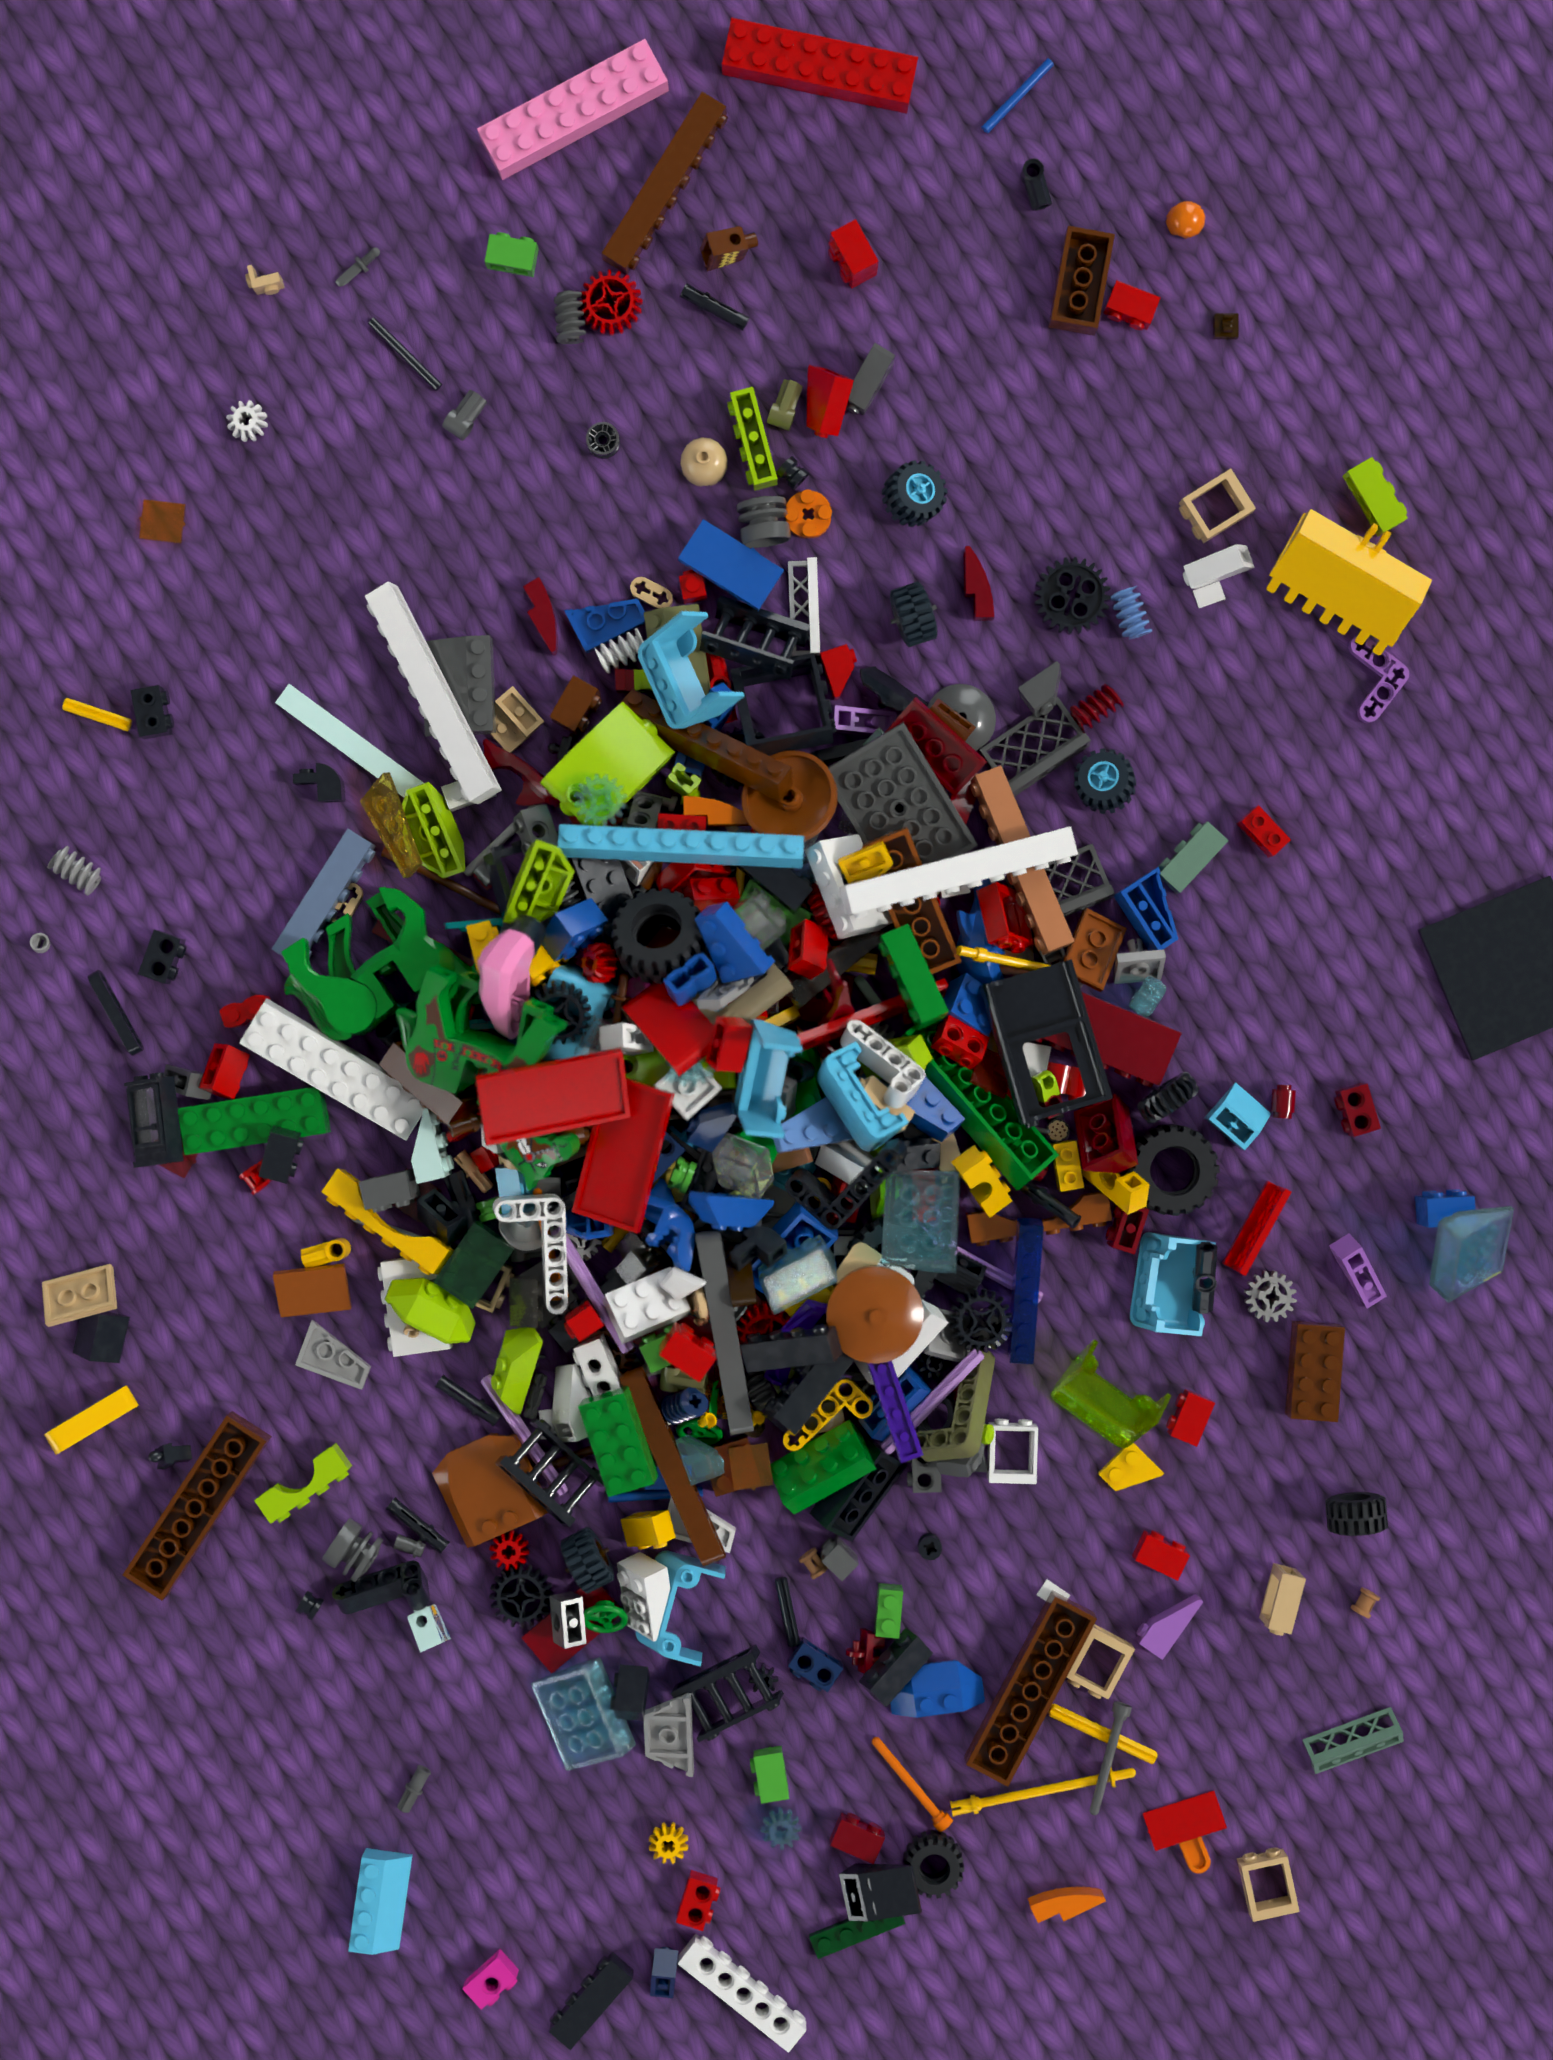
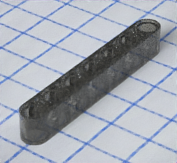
(843, 957)

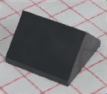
(101, 1337)

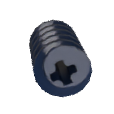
(683, 1405)

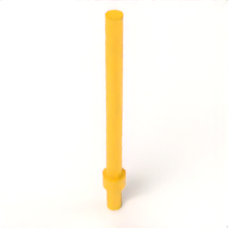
(981, 955)

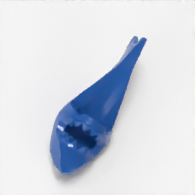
(974, 935)
(672, 1226)

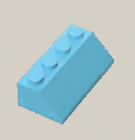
(380, 1901)

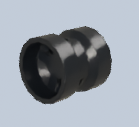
(794, 474)

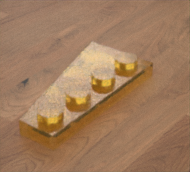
(391, 824)

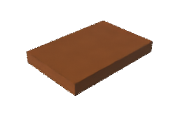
(1094, 948)
(312, 1290)

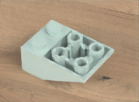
(430, 1153)

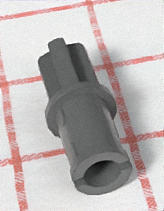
(413, 1789)

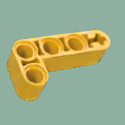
(824, 1417)
(91, 1420)

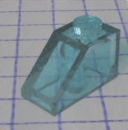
(699, 1459)

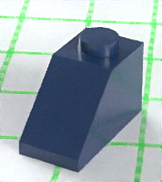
(710, 1125)
(664, 1972)

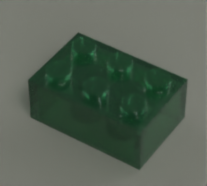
(474, 1264)

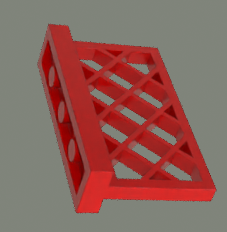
(1256, 1227)

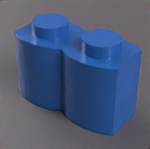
(693, 977)

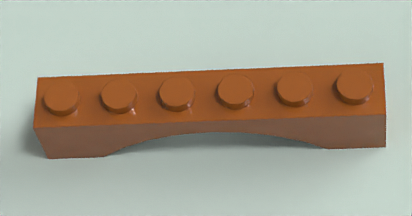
(1092, 1208)

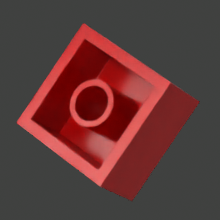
(853, 254)
(687, 1351)

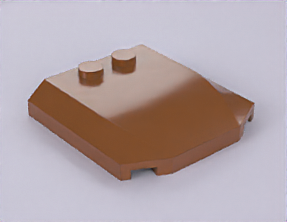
(482, 1494)

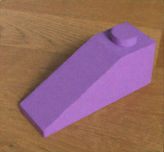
(860, 720)
(1358, 1270)
(1165, 1628)

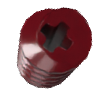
(1095, 706)

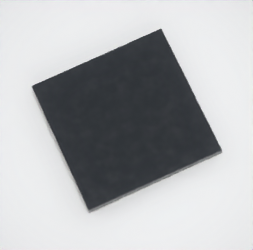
(1497, 967)

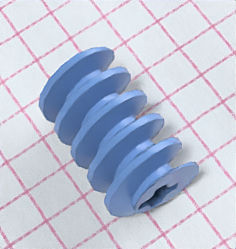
(1130, 613)

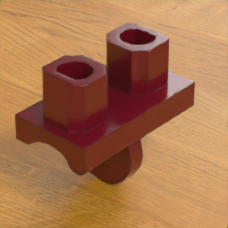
(863, 1650)

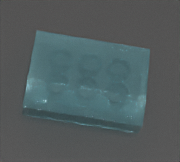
(921, 1220)
(1469, 1250)
(580, 1715)

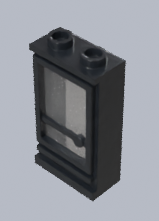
(154, 1120)

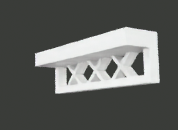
(812, 602)

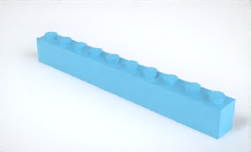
(681, 846)

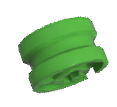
(682, 1175)
(486, 1209)

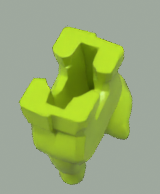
(682, 783)

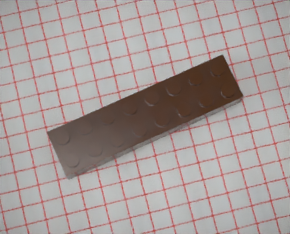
(197, 1505)
(1030, 1688)

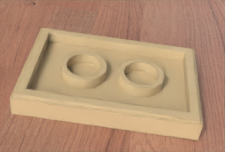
(79, 1295)

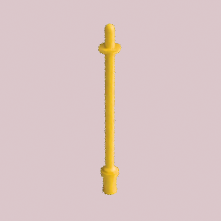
(975, 1804)

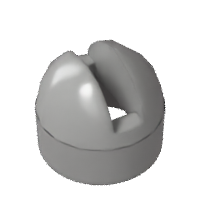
(35, 942)

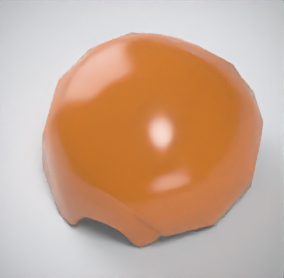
(1185, 219)

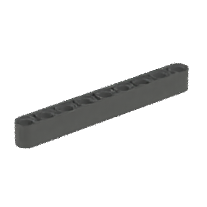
(724, 1331)

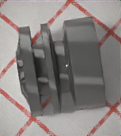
(763, 517)
(352, 1550)

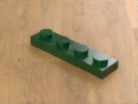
(848, 1933)

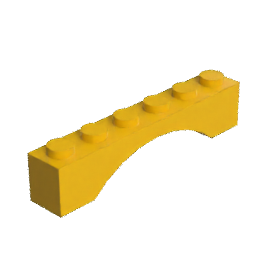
(427, 1251)

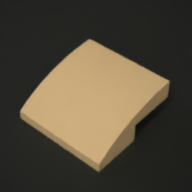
(514, 720)

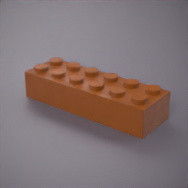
(924, 915)

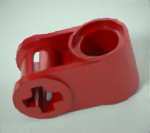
(253, 1181)

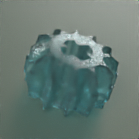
(1147, 996)
(778, 1837)

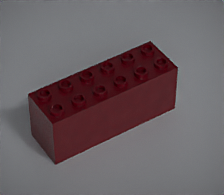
(1126, 1041)

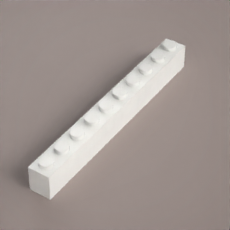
(432, 693)
(958, 871)

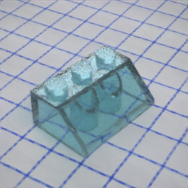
(798, 1274)

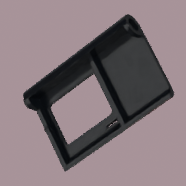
(1035, 1008)

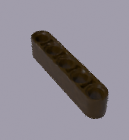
(740, 1282)

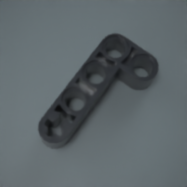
(384, 1586)

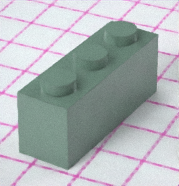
(1191, 856)

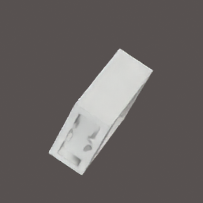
(1014, 1476)

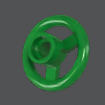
(697, 1431)
(604, 1613)

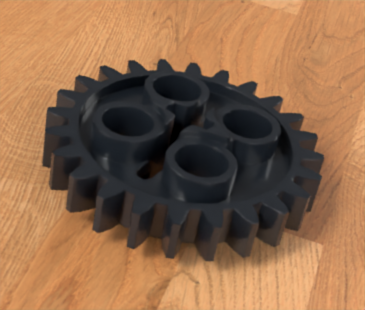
(1092, 603)

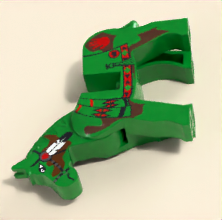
(449, 1055)

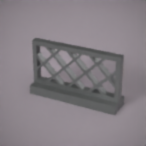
(1050, 761)
(1083, 899)

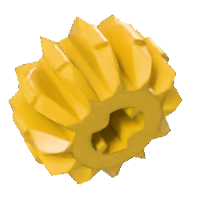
(668, 1834)

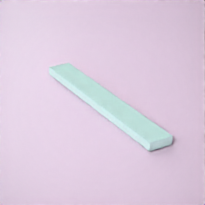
(345, 739)

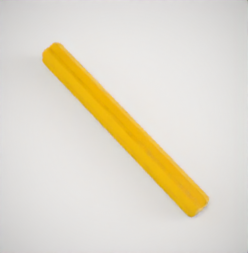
(1101, 1733)

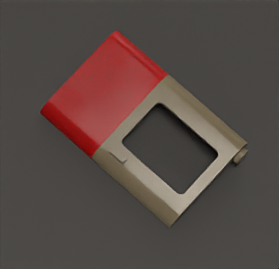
(685, 1031)

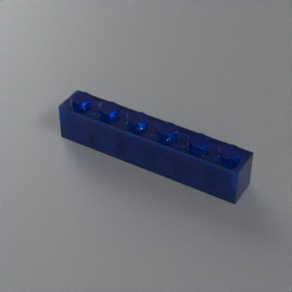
(1025, 1290)

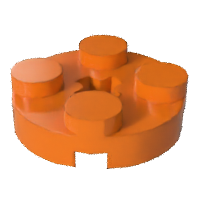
(822, 514)

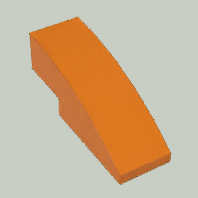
(717, 812)
(1066, 1901)

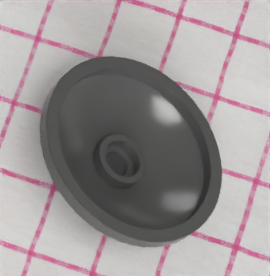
(976, 708)

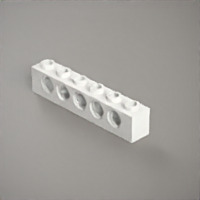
(598, 1349)
(783, 2034)

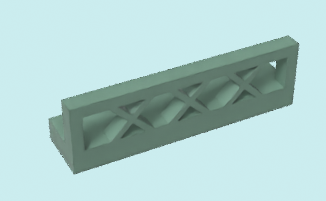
(1357, 1748)

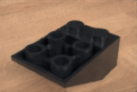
(879, 1891)

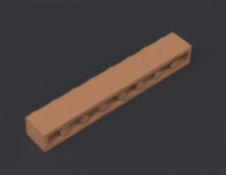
(1033, 887)

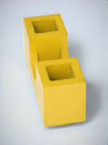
(975, 1170)
(1126, 1191)

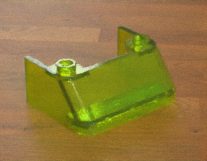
(1103, 1405)

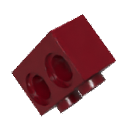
(1363, 1107)

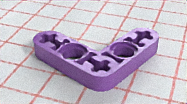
(1385, 672)

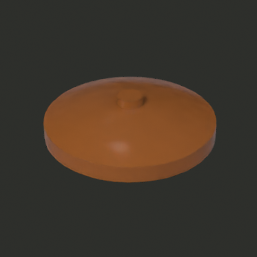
(803, 809)
(875, 1314)

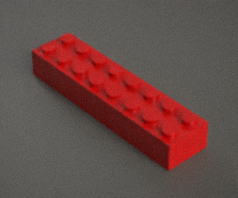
(819, 65)

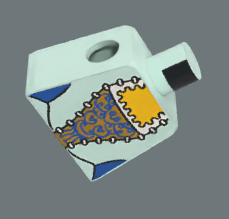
(428, 1634)

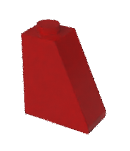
(826, 400)

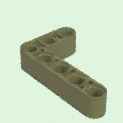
(966, 1432)

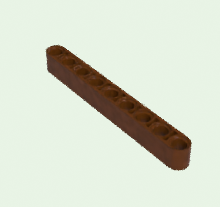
(672, 1468)

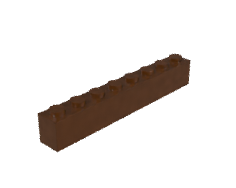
(664, 183)
(717, 750)

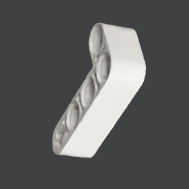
(886, 1061)

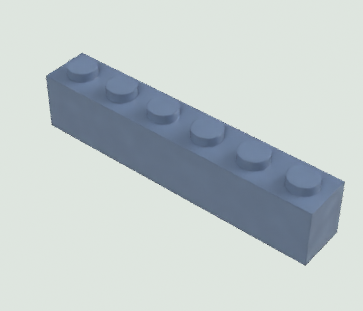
(327, 891)

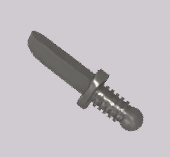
(357, 267)

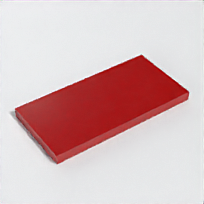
(553, 1096)
(624, 1160)

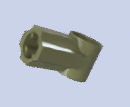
(783, 411)
(674, 1380)

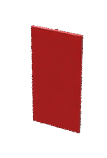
(1184, 1820)

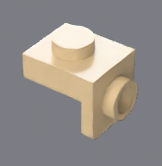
(265, 284)

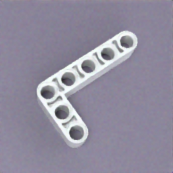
(549, 1242)

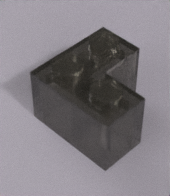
(640, 1258)

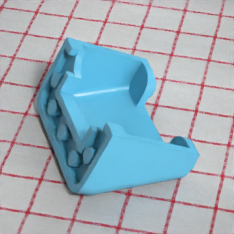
(598, 998)
(852, 1103)
(1165, 1285)

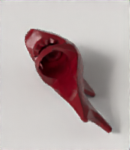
(533, 792)
(835, 1008)

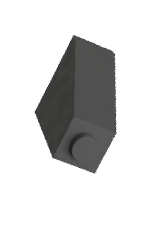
(870, 379)

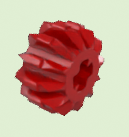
(599, 963)
(517, 1555)

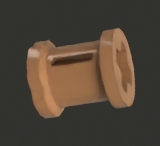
(812, 1555)
(1365, 1602)

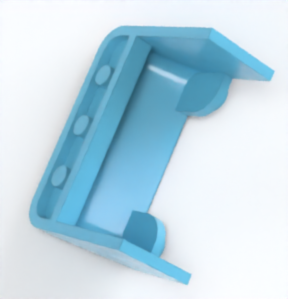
(673, 677)
(762, 1079)
(685, 1573)

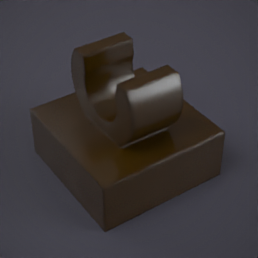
(1225, 326)

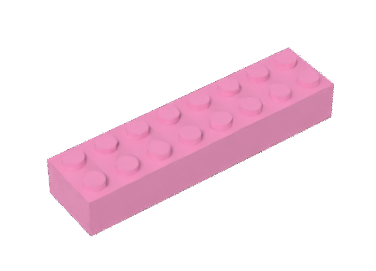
(573, 109)

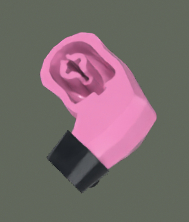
(506, 973)

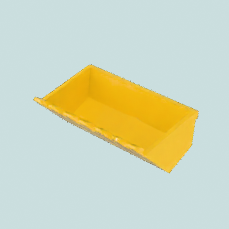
(1349, 579)

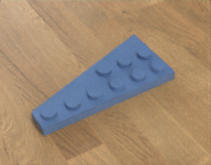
(815, 1127)

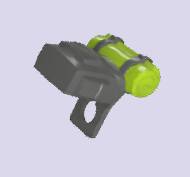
(966, 1466)

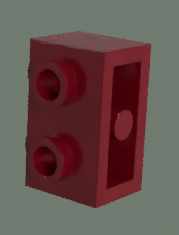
(1126, 1229)

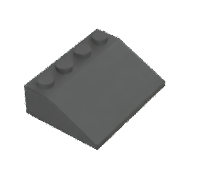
(469, 672)

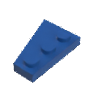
(605, 622)

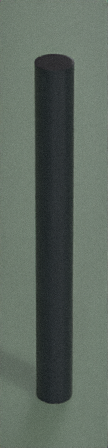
(405, 354)

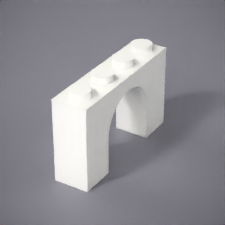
(824, 863)
(399, 1342)

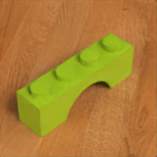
(279, 1500)

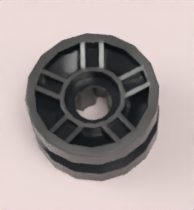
(601, 430)

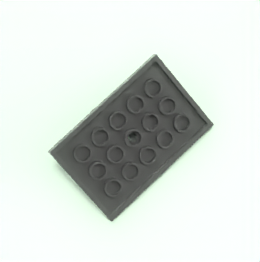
(893, 773)

